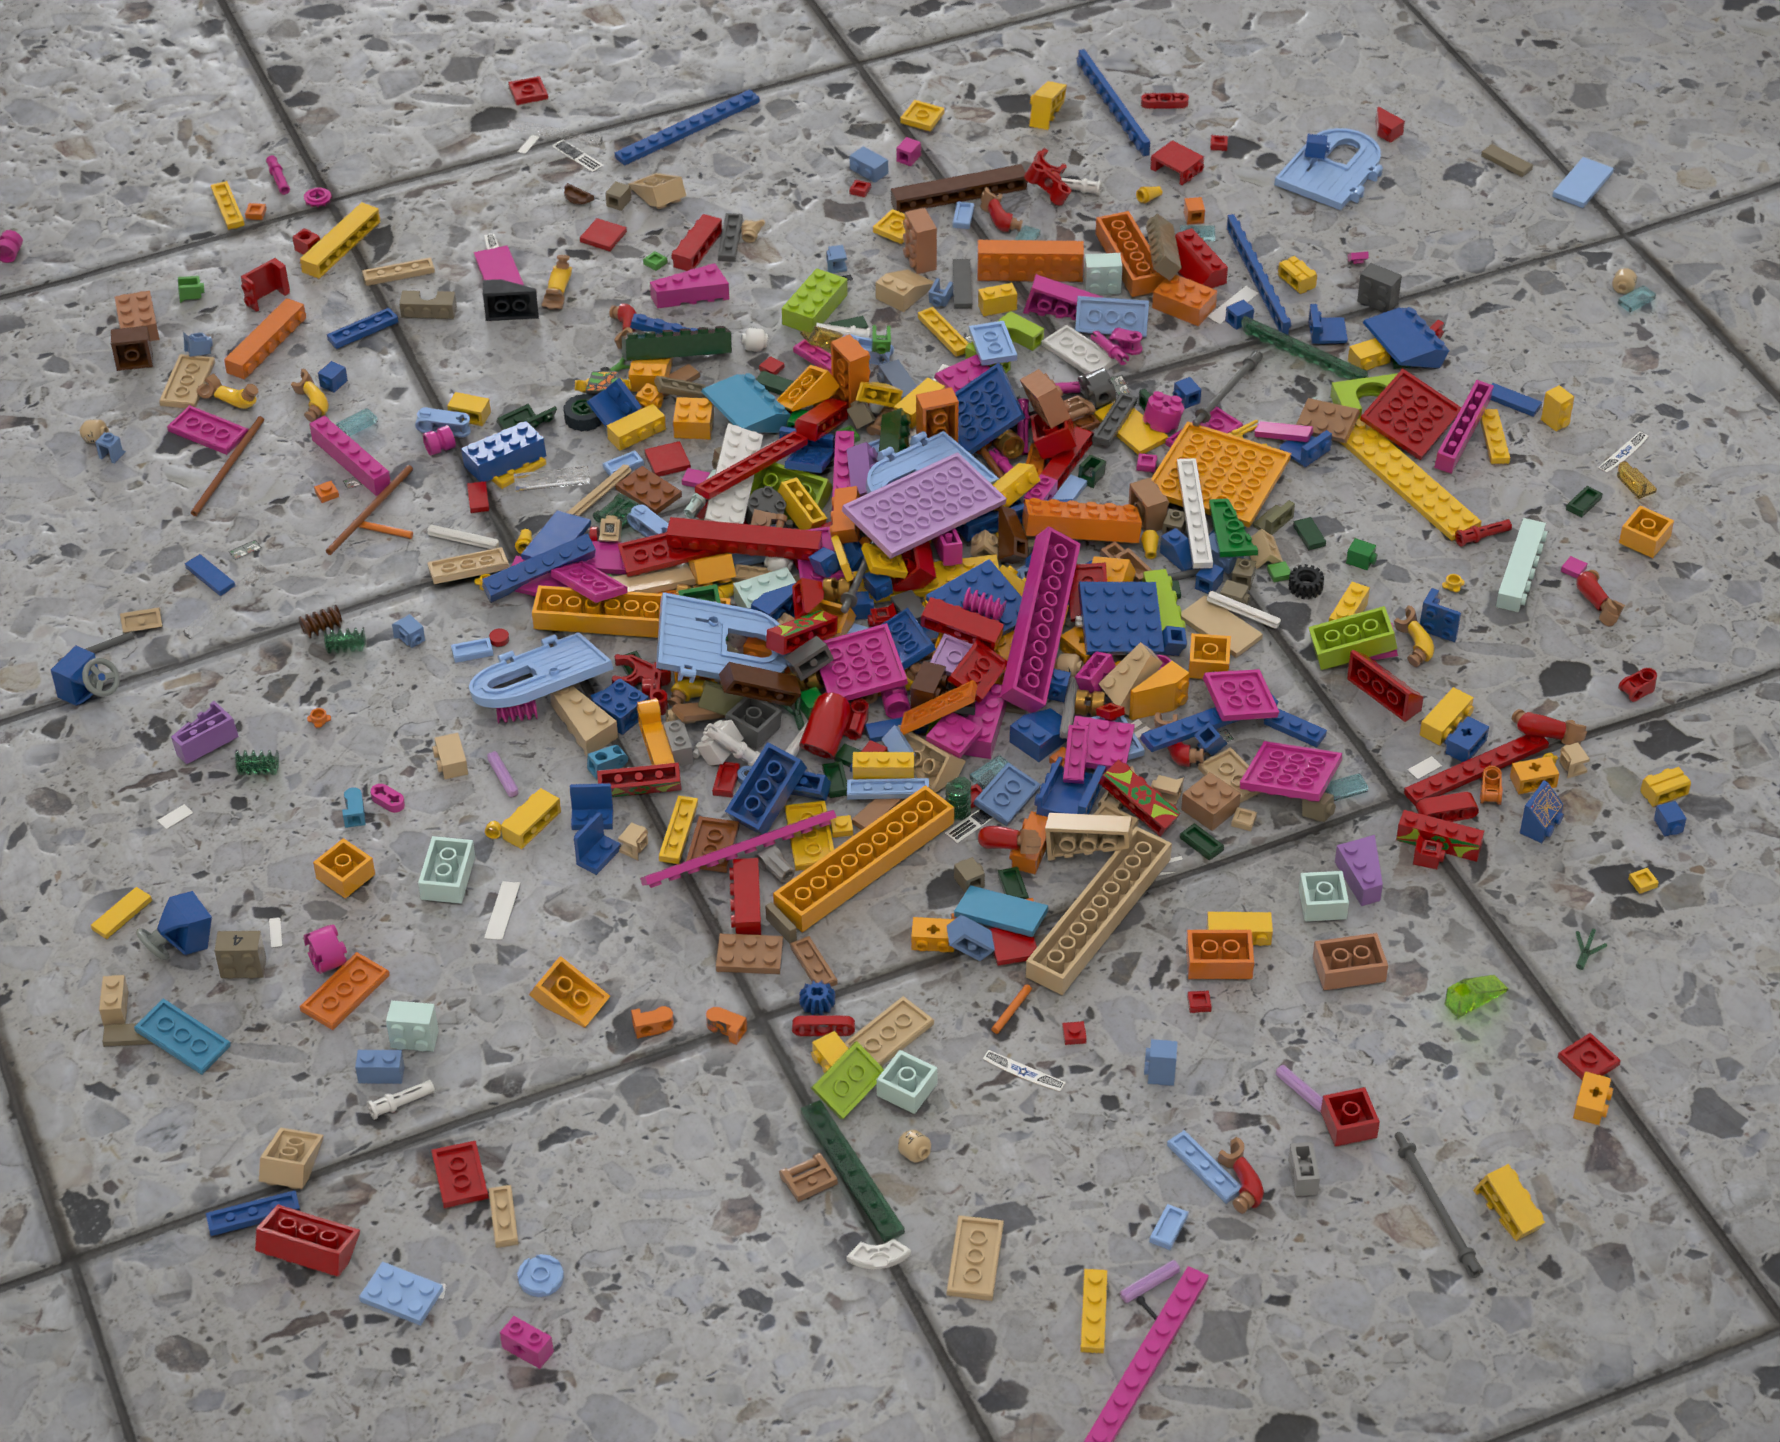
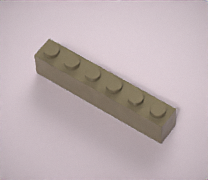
(1163, 246)

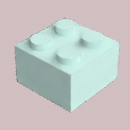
(1103, 273)
(1323, 896)
(412, 1026)
(907, 1081)

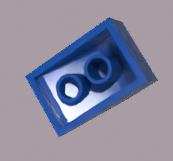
(776, 602)
(1037, 733)

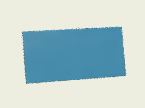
(1001, 910)
(182, 1036)

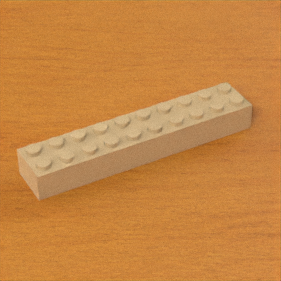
(1098, 911)

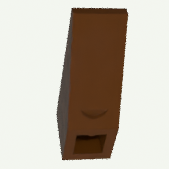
(1011, 537)

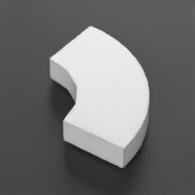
(878, 1256)

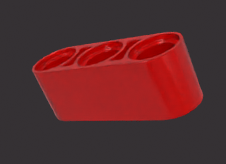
(1449, 807)

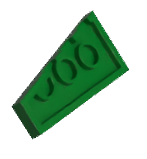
(1229, 531)

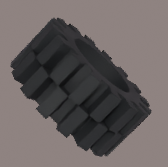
(1306, 574)

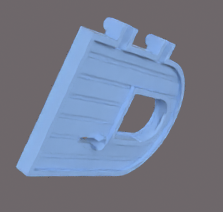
(1329, 180)
(918, 457)
(703, 645)
(552, 668)

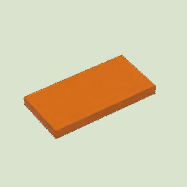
(938, 707)
(344, 991)

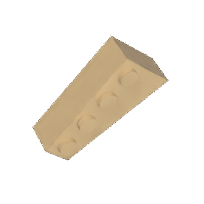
(584, 719)
(1086, 833)

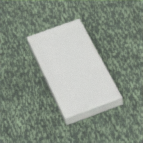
(1078, 350)

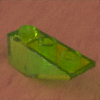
(1472, 993)

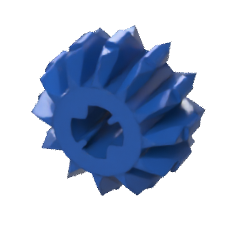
(817, 998)

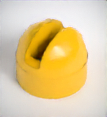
(493, 830)

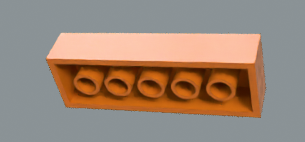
(1122, 235)
(1025, 258)
(1083, 520)

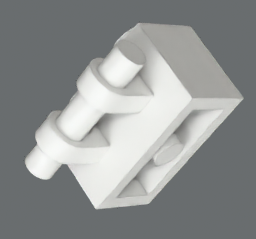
(713, 751)

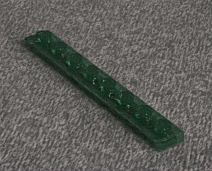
(1301, 349)
(852, 1171)

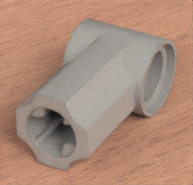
(772, 860)

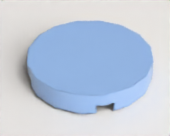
(540, 1275)

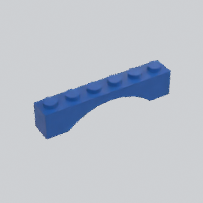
(512, 578)

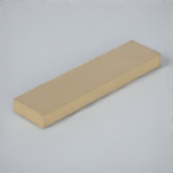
(398, 271)

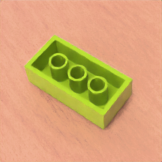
(814, 300)
(1363, 632)

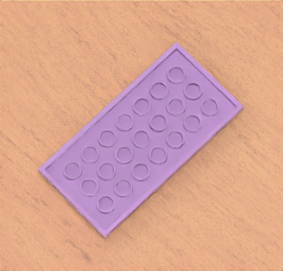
(923, 505)

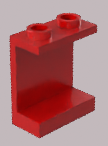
(1180, 159)
(264, 280)

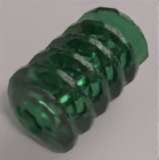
(345, 641)
(257, 763)
(959, 795)

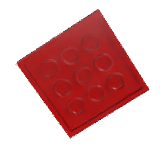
(1411, 414)

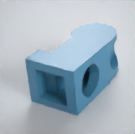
(606, 759)
(354, 814)

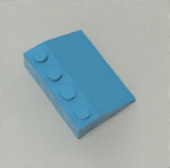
(747, 404)

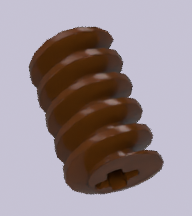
(320, 621)

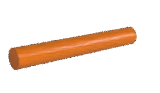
(387, 529)
(1011, 1009)

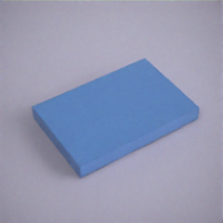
(1007, 794)

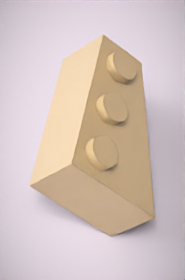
(1130, 673)

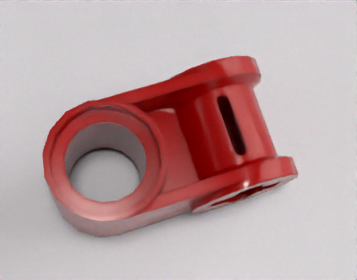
(1639, 684)

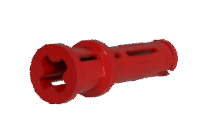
(1475, 533)

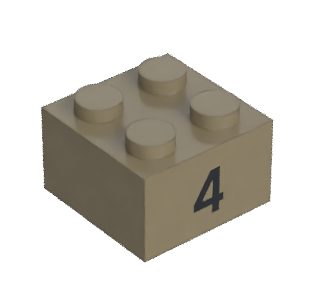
(240, 954)

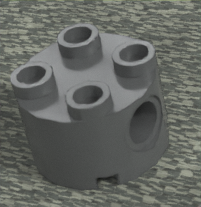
(1097, 388)
(765, 500)

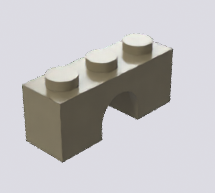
(440, 307)

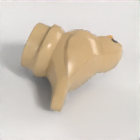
(751, 229)

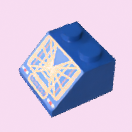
(1541, 813)

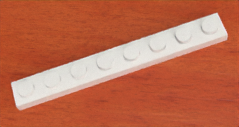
(1194, 513)

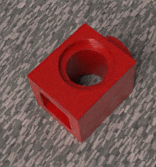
(305, 240)

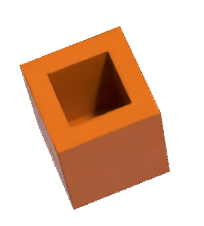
(1194, 210)

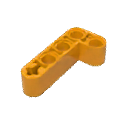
(653, 732)

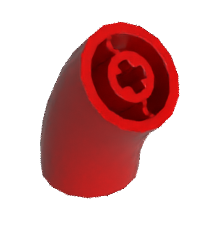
(826, 725)

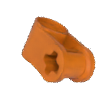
(1491, 785)

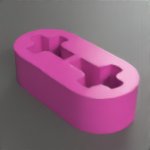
(385, 800)

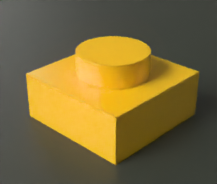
(841, 826)
(1643, 880)

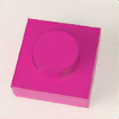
(1358, 257)

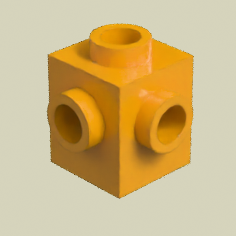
(649, 395)

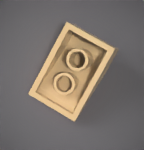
(659, 189)
(902, 288)
(289, 1158)

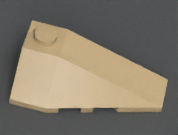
(933, 762)

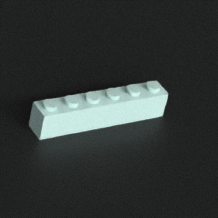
(1521, 564)

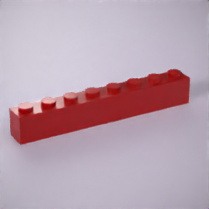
(743, 538)

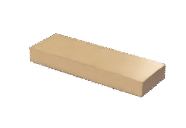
(503, 1216)

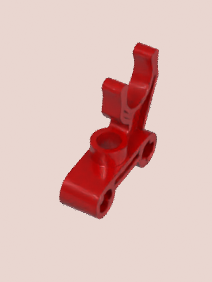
(1041, 172)
(650, 676)

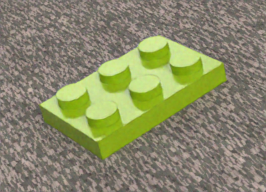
(848, 1080)

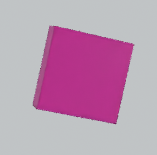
(1146, 462)
(1573, 567)

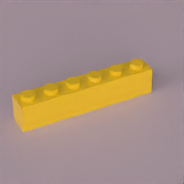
(340, 240)

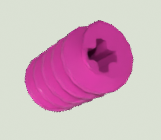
(983, 606)
(519, 710)

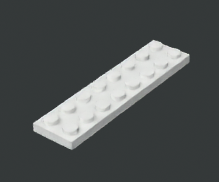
(732, 504)

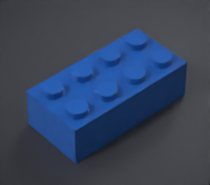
(503, 452)
(766, 789)

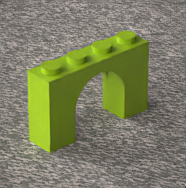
(1020, 331)
(1350, 391)

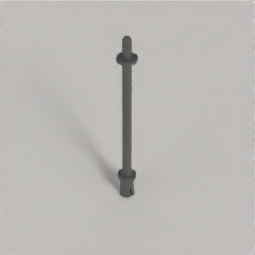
(1249, 364)
(849, 598)
(1466, 1254)

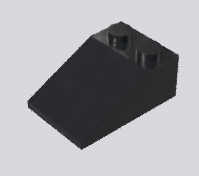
(509, 301)

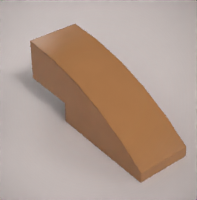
(1114, 550)

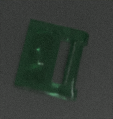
(621, 511)

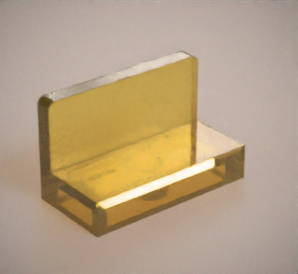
(821, 337)
(1635, 480)

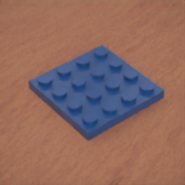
(986, 409)
(985, 579)
(1120, 617)

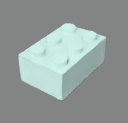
(750, 589)
(446, 869)

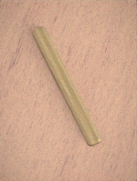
(600, 491)

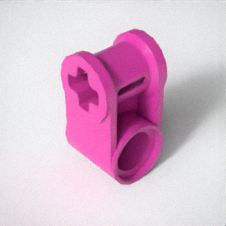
(1127, 340)

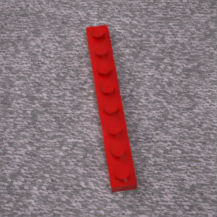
(751, 465)
(1474, 767)

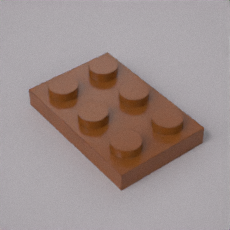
(648, 490)
(710, 836)

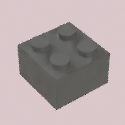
(1379, 288)
(755, 720)

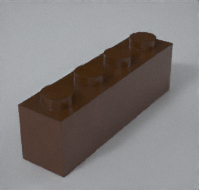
(759, 684)

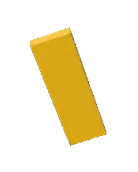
(508, 478)
(121, 912)

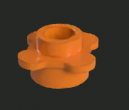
(318, 717)

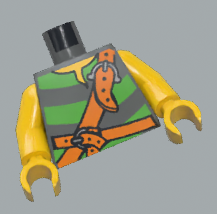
(599, 381)

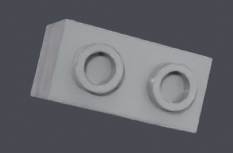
(679, 742)
(1304, 1169)

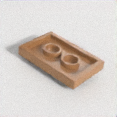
(1329, 417)
(749, 953)

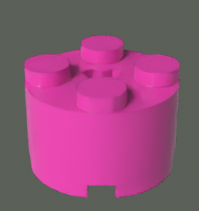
(1163, 412)
(325, 949)

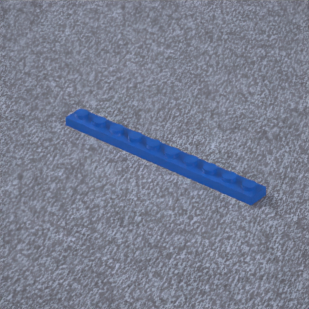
(1114, 103)
(686, 127)
(1257, 274)

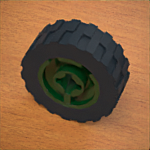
(579, 414)

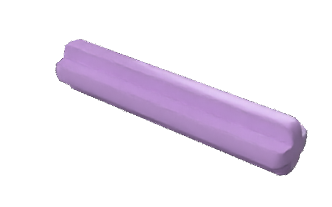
(502, 774)
(1299, 1087)
(1149, 1281)

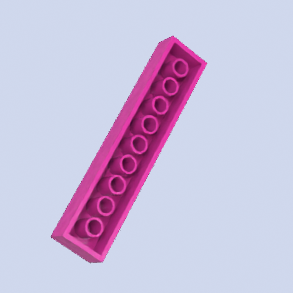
(1040, 620)

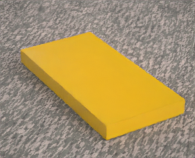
(1135, 432)
(813, 845)

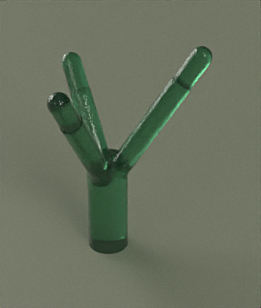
(796, 713)
(1585, 952)

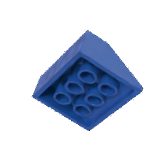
(1408, 338)

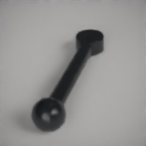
(1141, 1301)

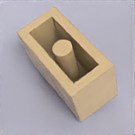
(450, 755)
(113, 1000)

